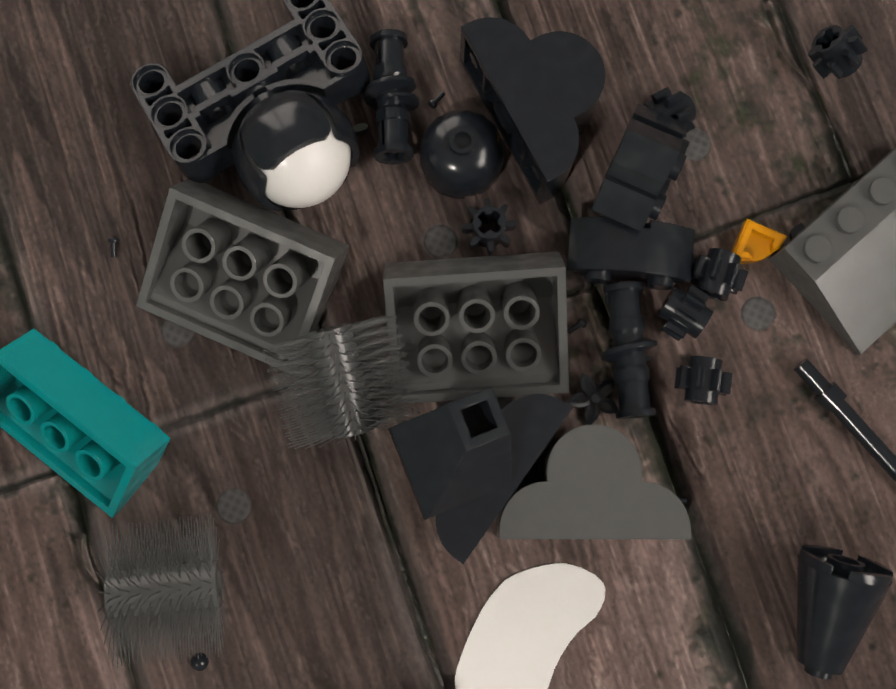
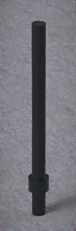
(832, 399)

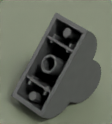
(592, 491)

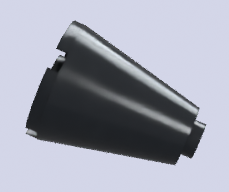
(835, 606)

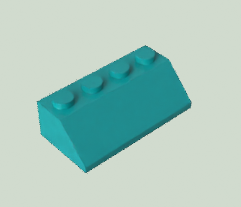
(76, 422)

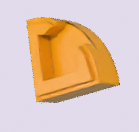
(756, 242)

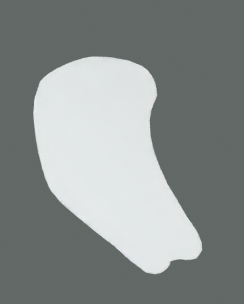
(528, 627)

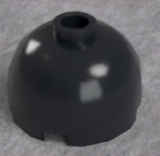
(461, 154)

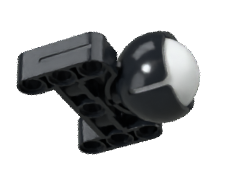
(281, 125)

